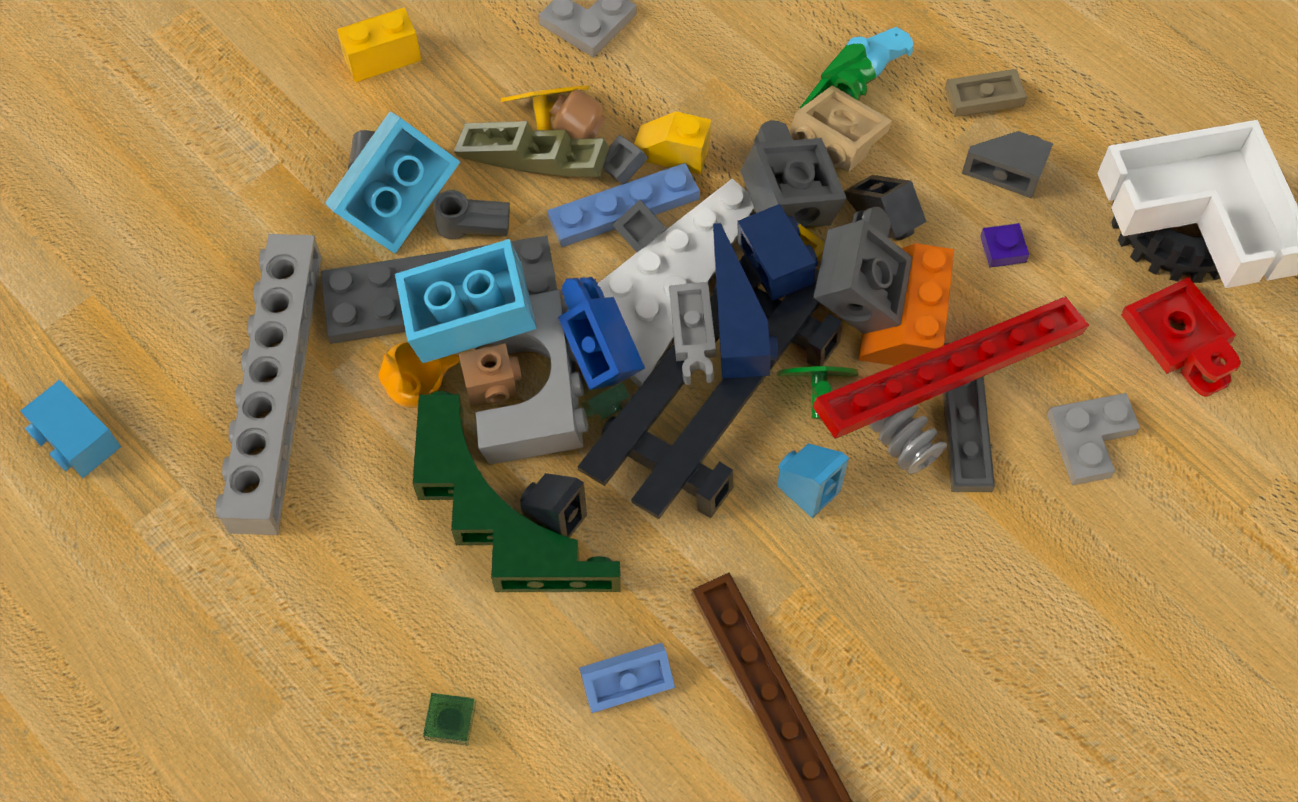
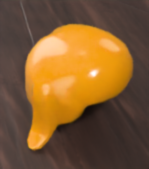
(407, 377)

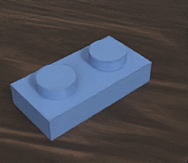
(627, 677)

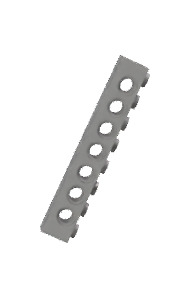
(262, 509)

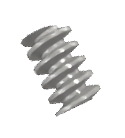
(908, 440)

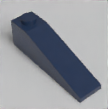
(743, 325)

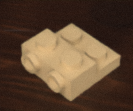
(843, 124)

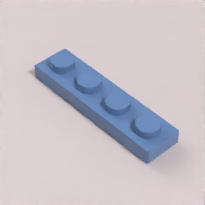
(601, 210)

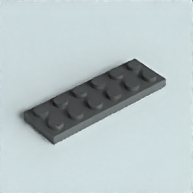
(365, 297)

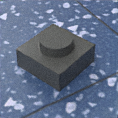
(623, 159)
(639, 226)

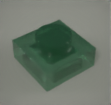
(607, 402)
(449, 719)

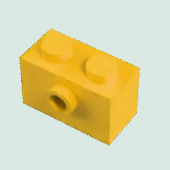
(379, 44)

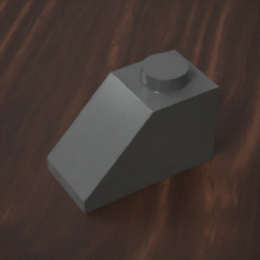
(1009, 162)

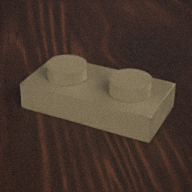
(985, 92)

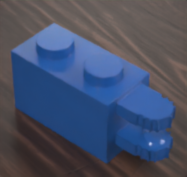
(598, 334)

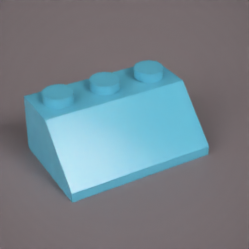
(392, 182)

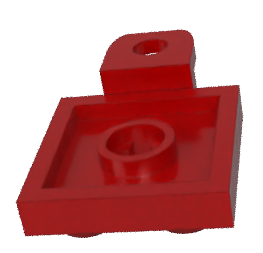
(1197, 346)

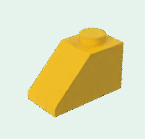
(676, 140)

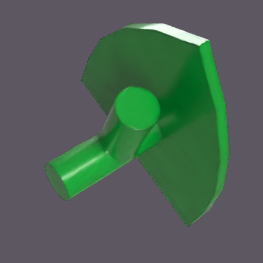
(819, 382)

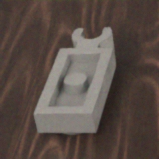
(693, 328)

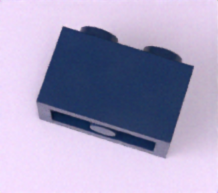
(777, 251)

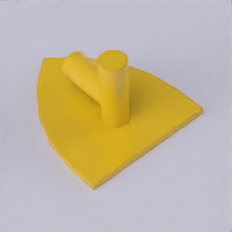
(541, 105)

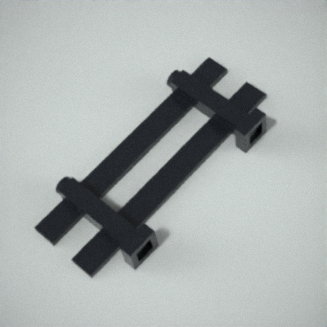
(681, 464)

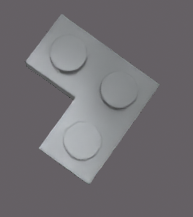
(589, 28)
(1081, 434)

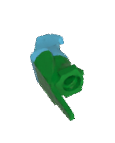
(862, 62)

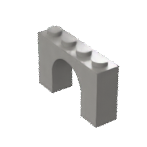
(552, 417)

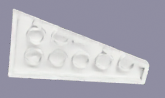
(673, 258)

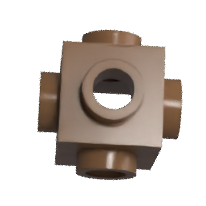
(490, 374)

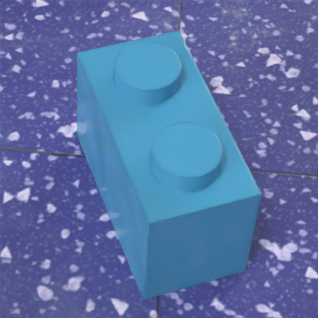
(70, 429)

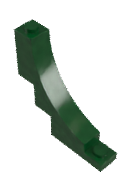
(522, 553)

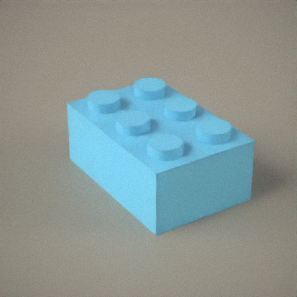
(465, 301)

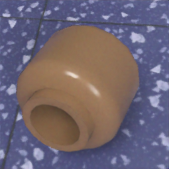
(578, 115)

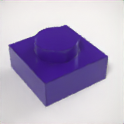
(1004, 245)

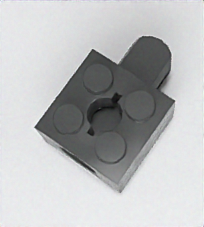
(803, 166)
(864, 273)

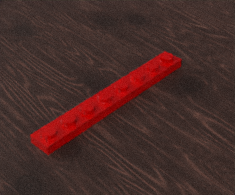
(948, 367)

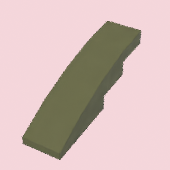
(522, 149)

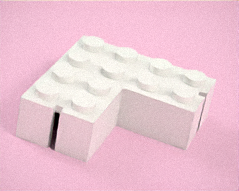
(1211, 178)

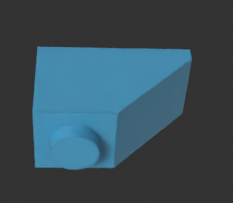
(812, 476)

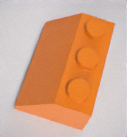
(923, 311)

